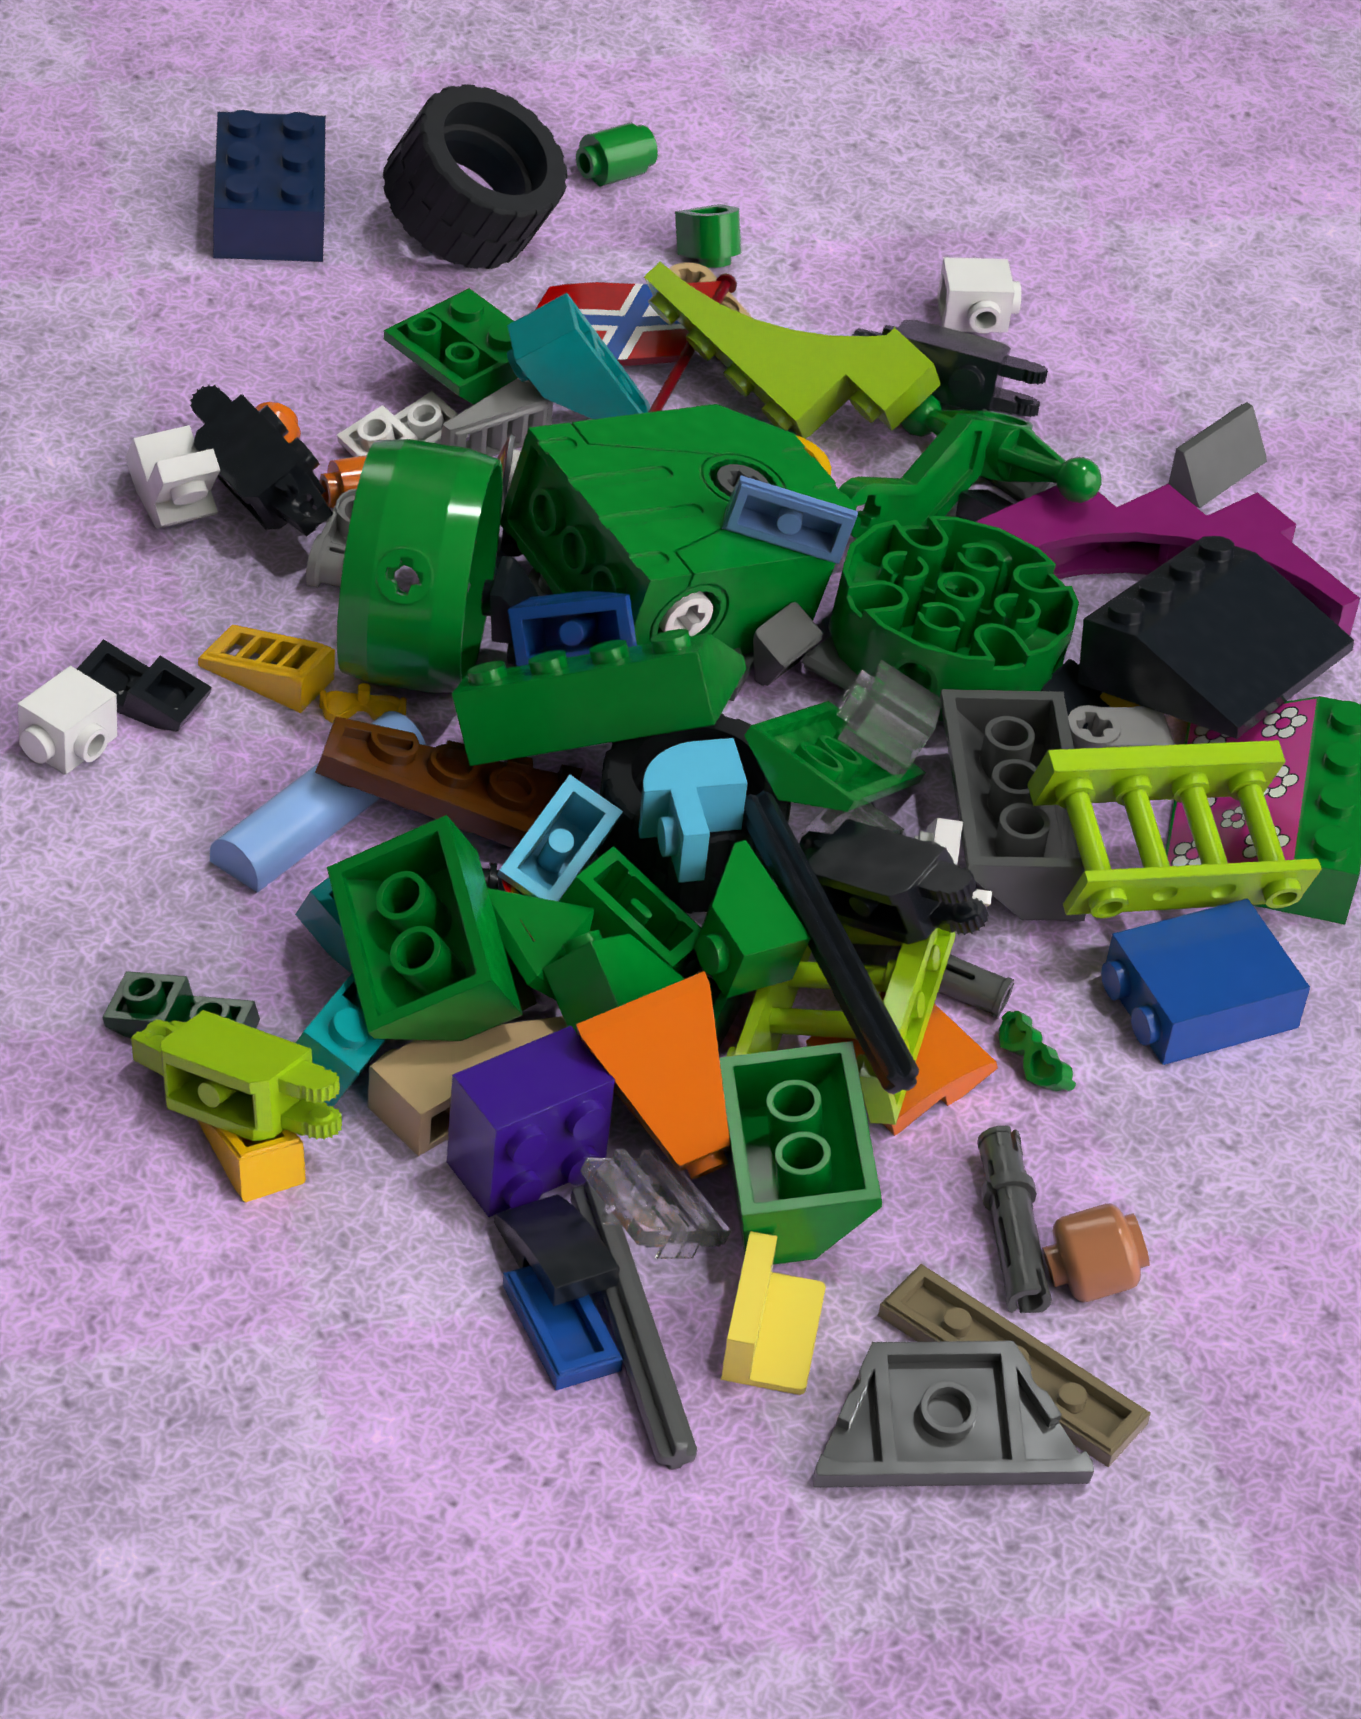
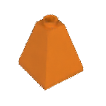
(668, 1070)

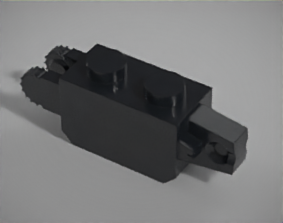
(971, 368)
(258, 463)
(893, 883)

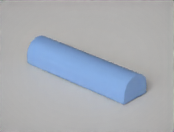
(294, 822)

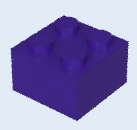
(528, 1120)

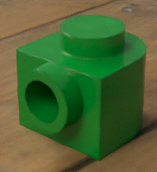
(709, 234)

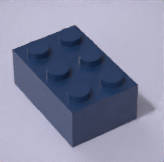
(269, 186)

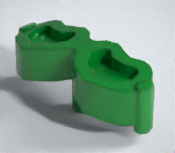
(1039, 1061)

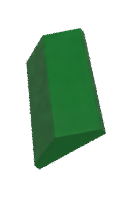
(814, 767)

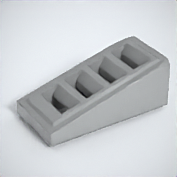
(498, 415)

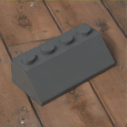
(1009, 844)

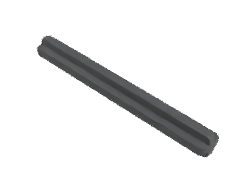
(640, 1343)

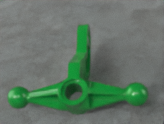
(965, 448)

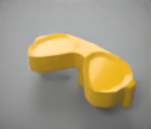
(347, 704)

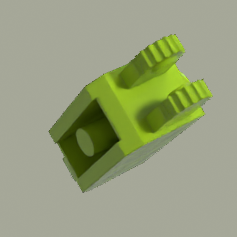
(239, 1077)

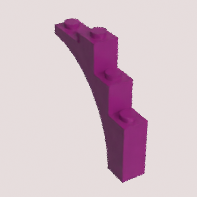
(1157, 527)

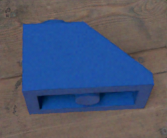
(570, 623)

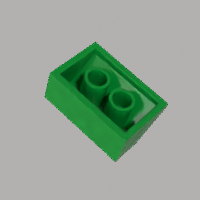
(424, 937)
(799, 1147)

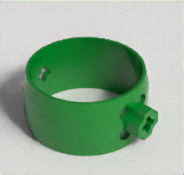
(423, 511)

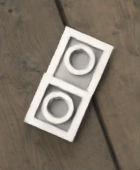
(416, 422)

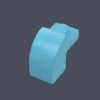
(687, 796)

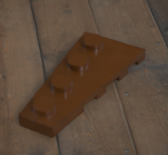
(483, 799)

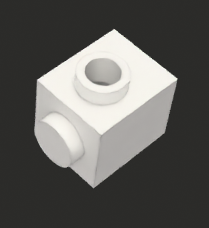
(977, 294)
(67, 721)

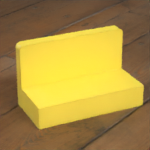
(772, 1323)

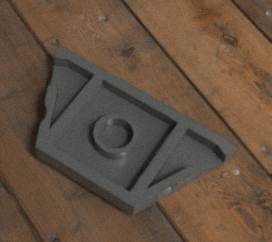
(948, 1420)

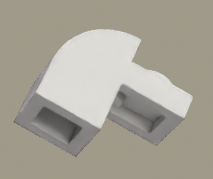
(173, 476)

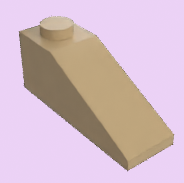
(414, 1083)

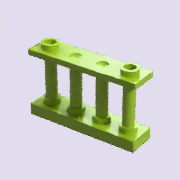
(1189, 777)
(910, 995)

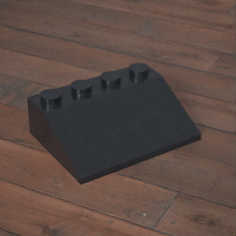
(1210, 639)

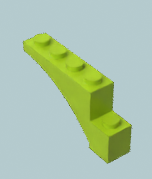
(794, 371)

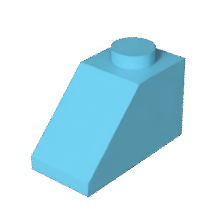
(560, 841)

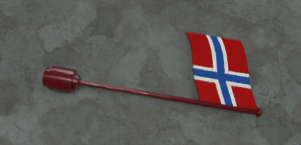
(633, 328)

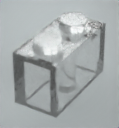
(888, 717)

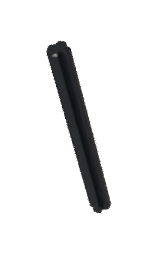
(830, 944)

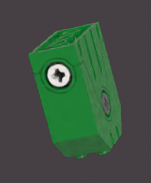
(643, 511)

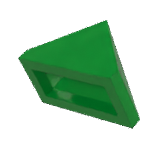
(548, 923)

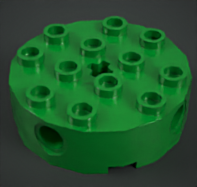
(952, 607)

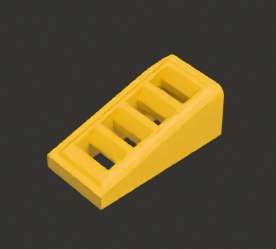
(294, 681)
(261, 1165)

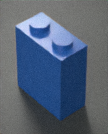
(1204, 981)

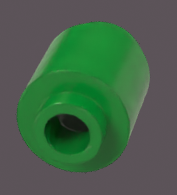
(616, 153)

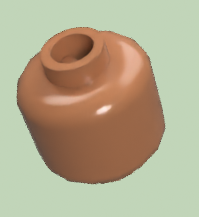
(1096, 1252)

